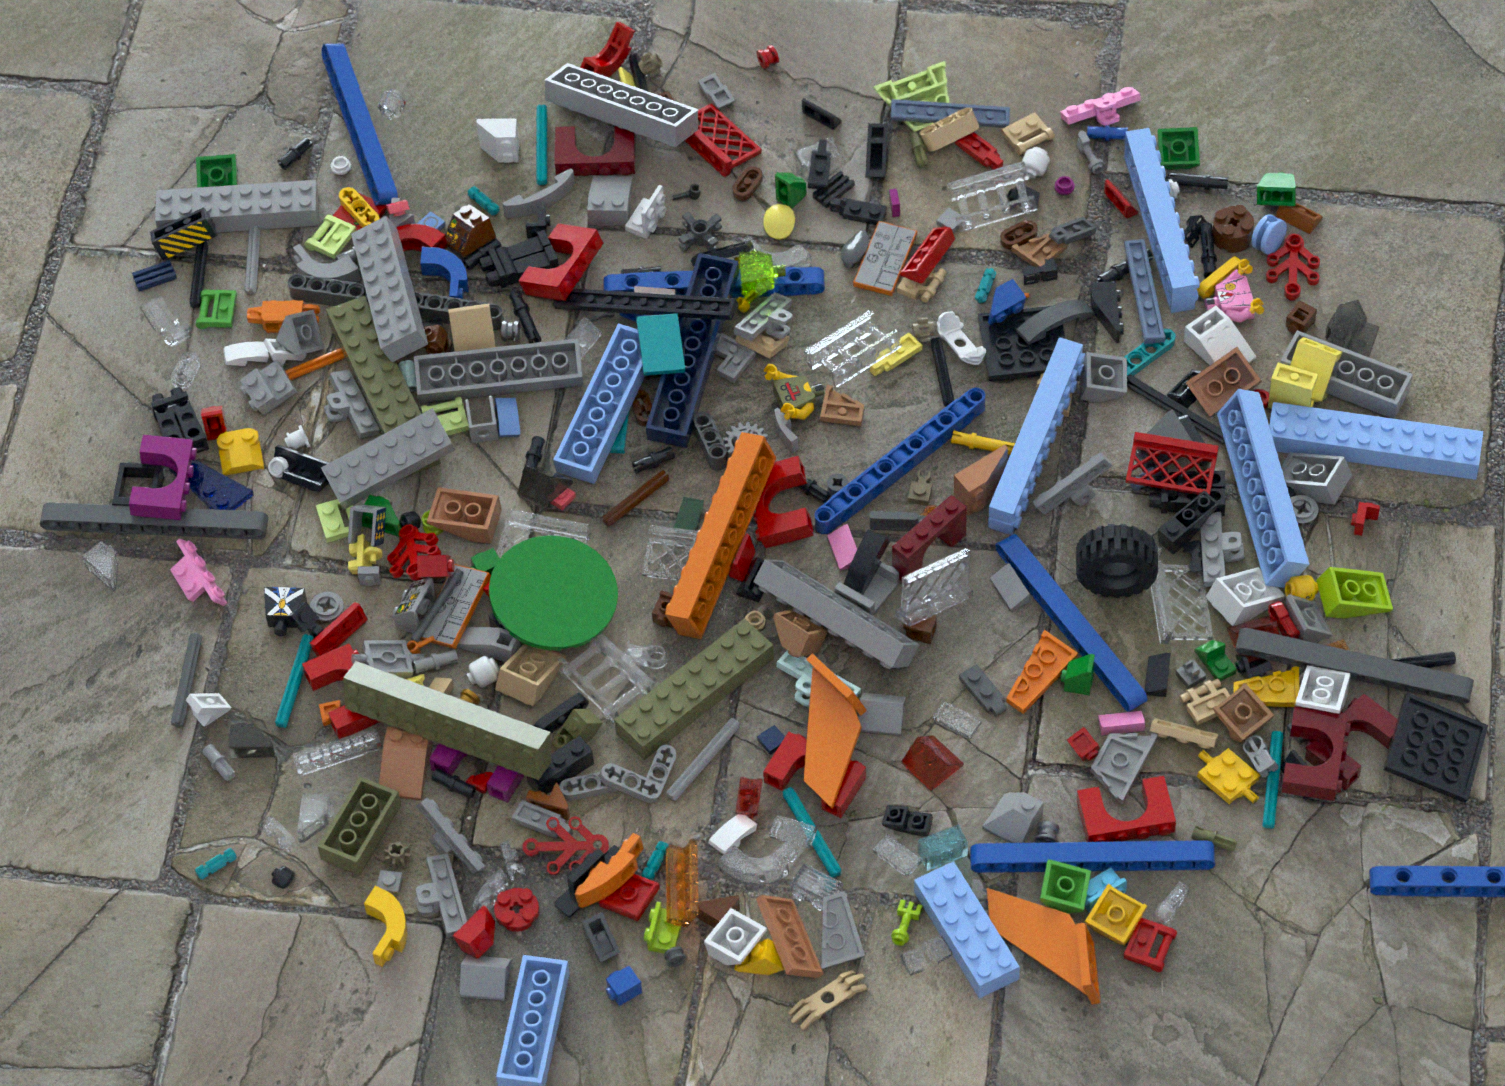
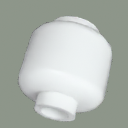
(1036, 161)
(483, 671)

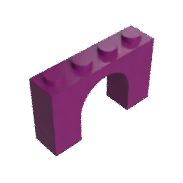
(169, 500)
(500, 785)

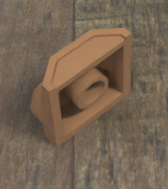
(1243, 713)

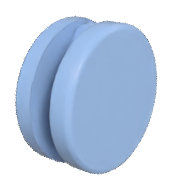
(1269, 234)

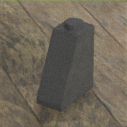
(1167, 426)

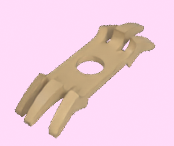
(817, 1007)

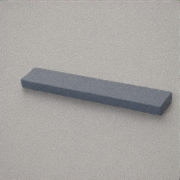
(935, 111)
(1144, 291)

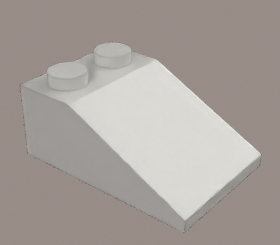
(1242, 595)
(1323, 689)

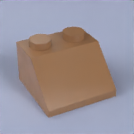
(799, 633)

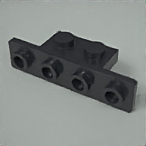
(302, 469)
(567, 901)

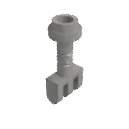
(1096, 165)

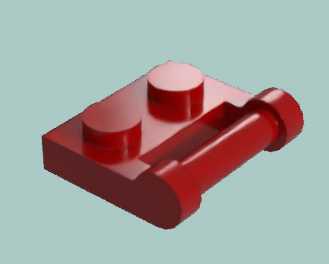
(1143, 941)

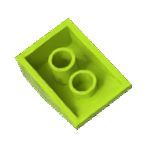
(1353, 593)

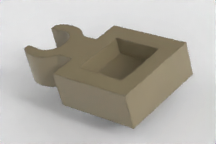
(920, 490)

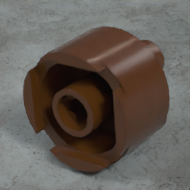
(1233, 228)

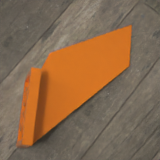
(830, 732)
(1049, 939)

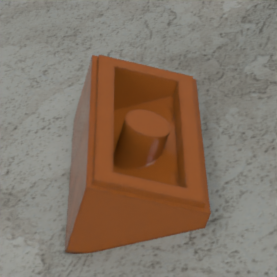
(1299, 217)

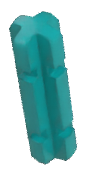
(483, 200)
(985, 285)
(655, 860)
(215, 863)

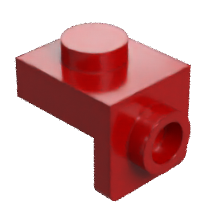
(1365, 511)
(1084, 745)

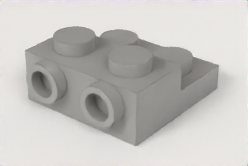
(267, 387)

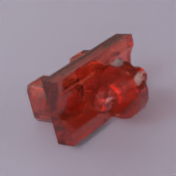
(749, 797)

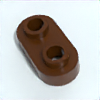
(746, 185)
(1017, 234)

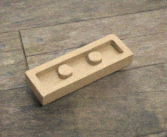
(1184, 733)

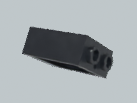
(139, 470)

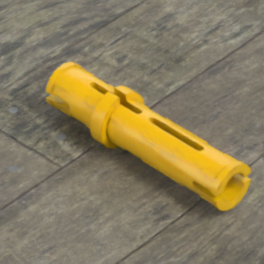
(974, 441)

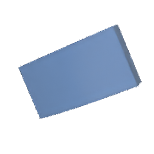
(507, 417)

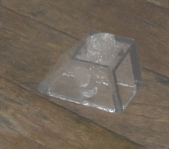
(103, 564)
(313, 815)

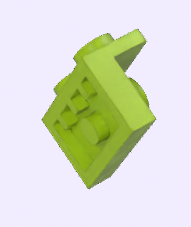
(661, 934)

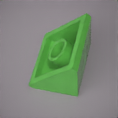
(1064, 887)

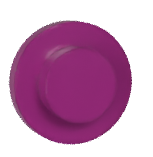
(1064, 185)

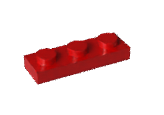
(339, 630)

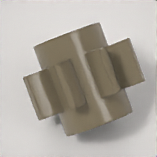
(650, 64)
(923, 329)
(397, 854)

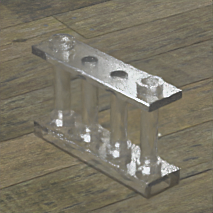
(988, 181)
(847, 336)
(614, 658)

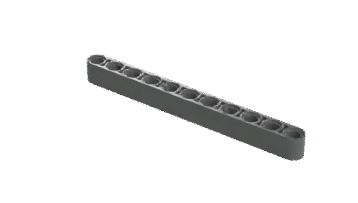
(335, 292)
(118, 520)
(1359, 665)

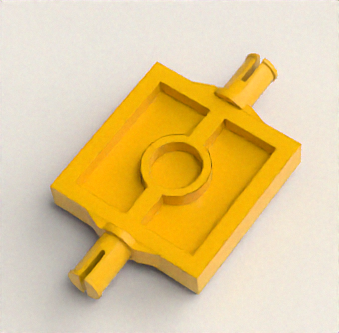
(1228, 776)

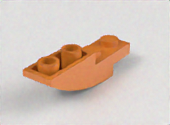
(608, 878)

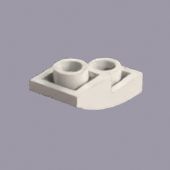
(240, 353)
(732, 833)

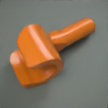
(413, 644)

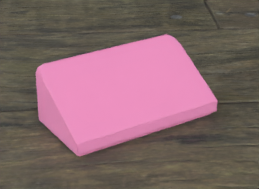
(842, 546)
(1121, 722)

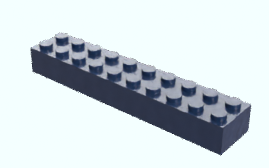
(681, 393)

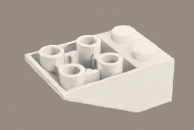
(1215, 336)

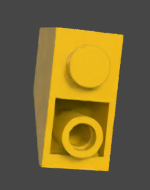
(761, 960)

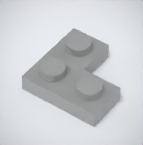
(736, 358)

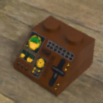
(468, 230)

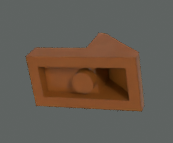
(554, 802)

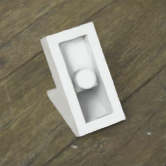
(281, 353)
(207, 707)

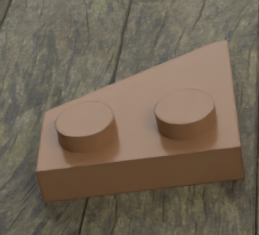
(1038, 250)
(841, 408)

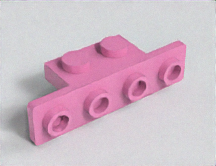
(194, 576)

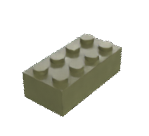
(359, 825)

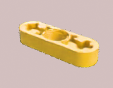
(358, 201)
(1207, 286)

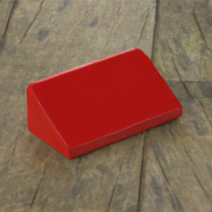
(1119, 199)
(743, 559)

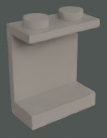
(878, 591)

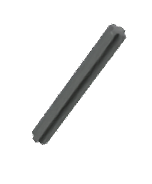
(186, 679)

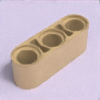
(949, 129)

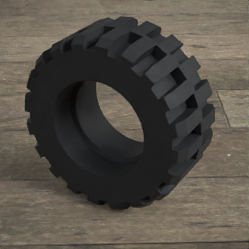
(1116, 560)

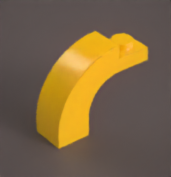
(387, 908)

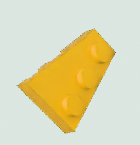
(1276, 689)

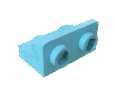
(1099, 883)

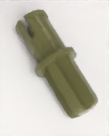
(918, 149)
(1218, 840)

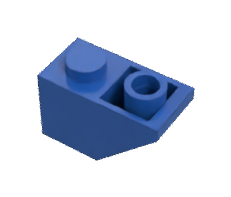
(1006, 300)

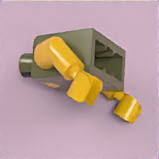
(793, 393)

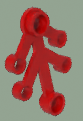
(1292, 288)
(408, 536)
(570, 845)

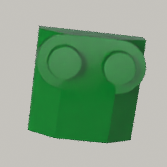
(1178, 148)
(216, 170)

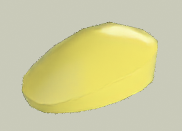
(779, 221)

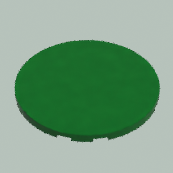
(553, 592)

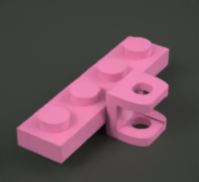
(1102, 108)

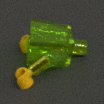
(756, 276)

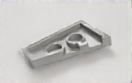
(839, 932)

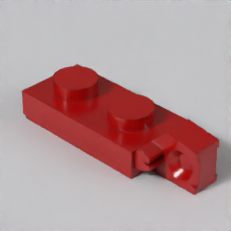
(980, 150)

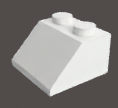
(499, 139)
(733, 938)

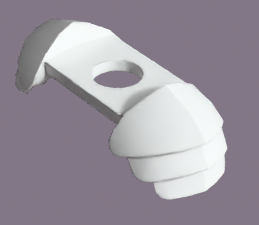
(950, 328)

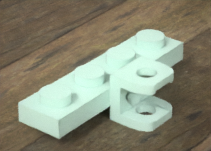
(802, 671)

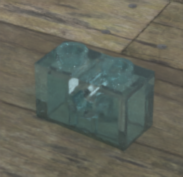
(942, 847)

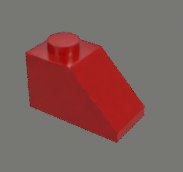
(213, 421)
(435, 566)
(477, 933)

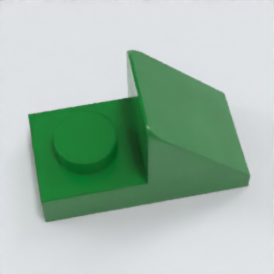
(1215, 659)

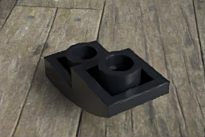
(902, 820)

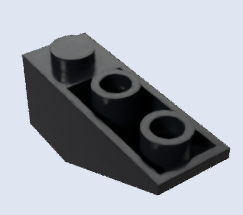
(1105, 305)
(1186, 522)

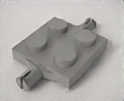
(388, 656)

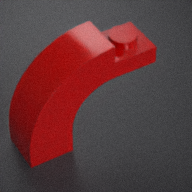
(613, 53)
(418, 236)

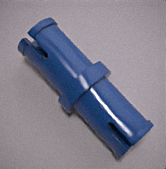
(1106, 132)

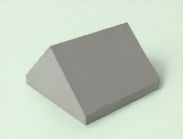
(300, 333)
(1307, 619)
(883, 714)
(484, 977)

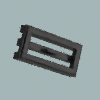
(833, 184)

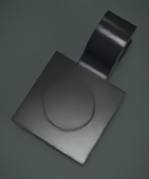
(305, 619)

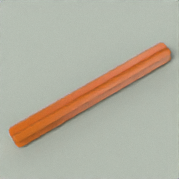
(315, 364)

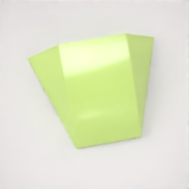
(923, 86)

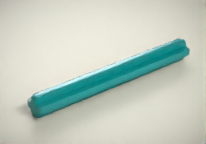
(541, 144)
(294, 682)
(1273, 781)
(818, 843)

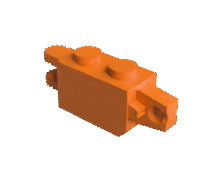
(273, 312)

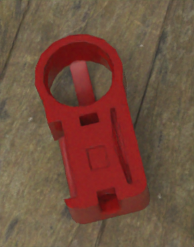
(1285, 625)

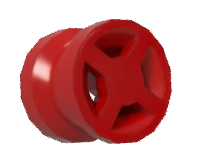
(767, 56)

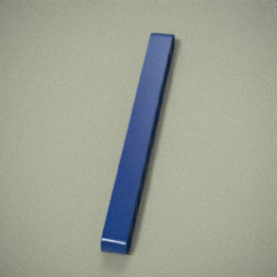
(359, 123)
(1071, 622)
(1093, 856)

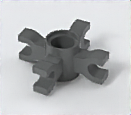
(700, 232)

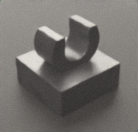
(1191, 674)

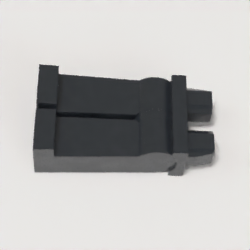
(512, 261)
(178, 408)
(1175, 501)

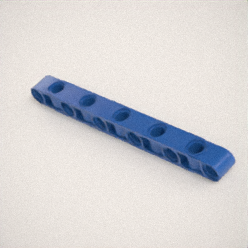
(797, 282)
(899, 461)
(1429, 881)

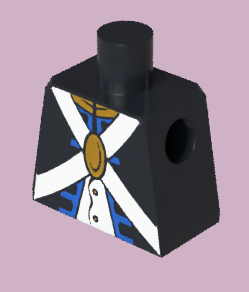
(279, 604)

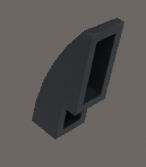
(876, 150)
(866, 561)

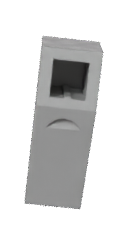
(489, 642)

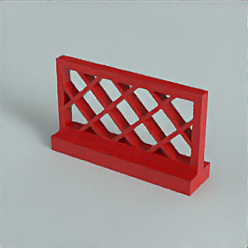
(717, 156)
(1177, 448)

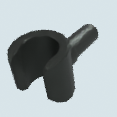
(693, 193)

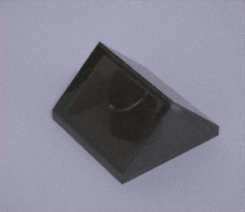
(541, 485)

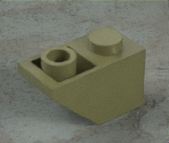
(579, 723)

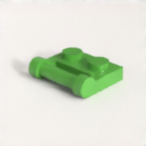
(222, 311)

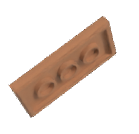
(789, 936)

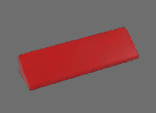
(928, 254)

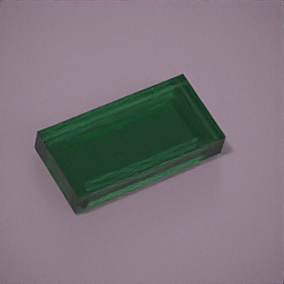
(689, 514)

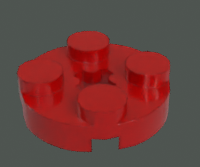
(516, 897)

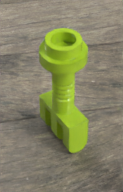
(900, 935)

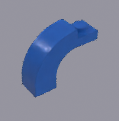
(446, 265)

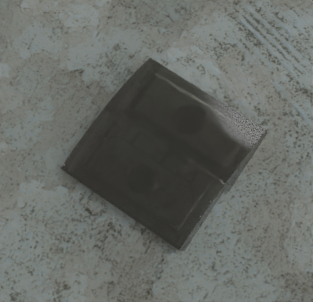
(1353, 334)

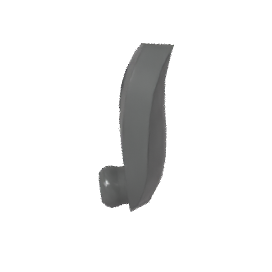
(854, 249)

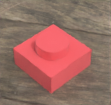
(398, 208)
(564, 499)

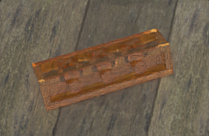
(682, 883)

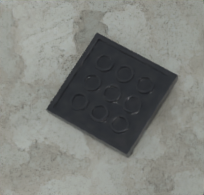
(1008, 353)
(1435, 747)

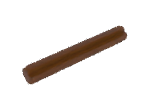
(635, 498)

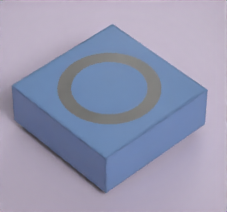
(433, 221)

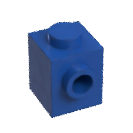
(623, 985)

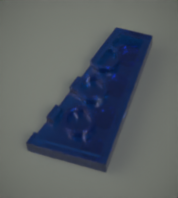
(217, 489)

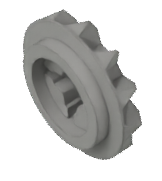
(1311, 508)
(322, 600)

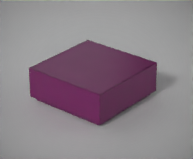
(894, 202)

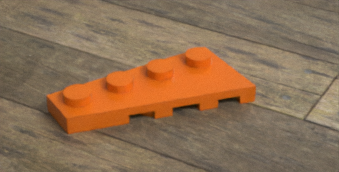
(1040, 671)

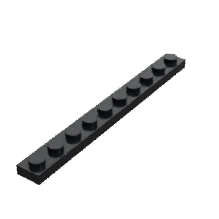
(649, 304)

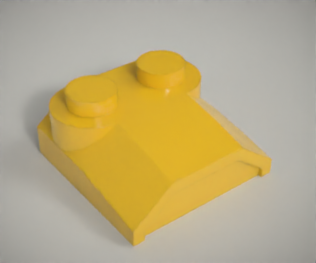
(240, 451)
(1115, 915)

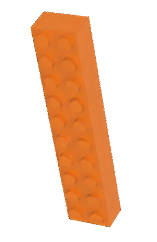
(720, 535)

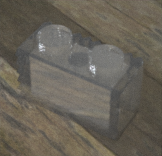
(813, 886)

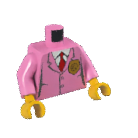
(1235, 297)

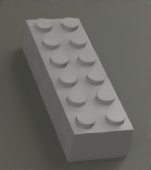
(1361, 379)
(388, 458)

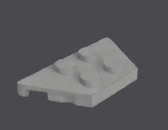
(1122, 761)

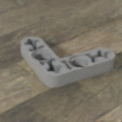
(648, 782)

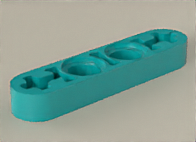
(1148, 358)

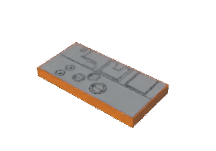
(885, 258)
(458, 608)

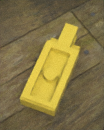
(909, 347)

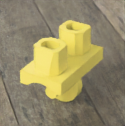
(364, 552)

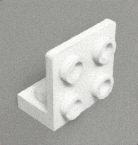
(647, 214)

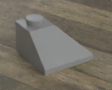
(1014, 817)

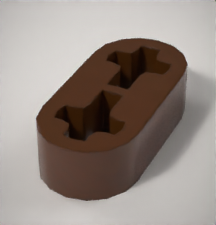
(645, 407)

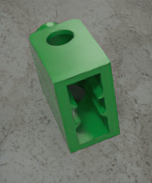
(1277, 190)

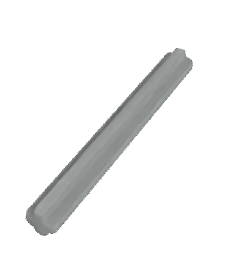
(252, 260)
(703, 759)

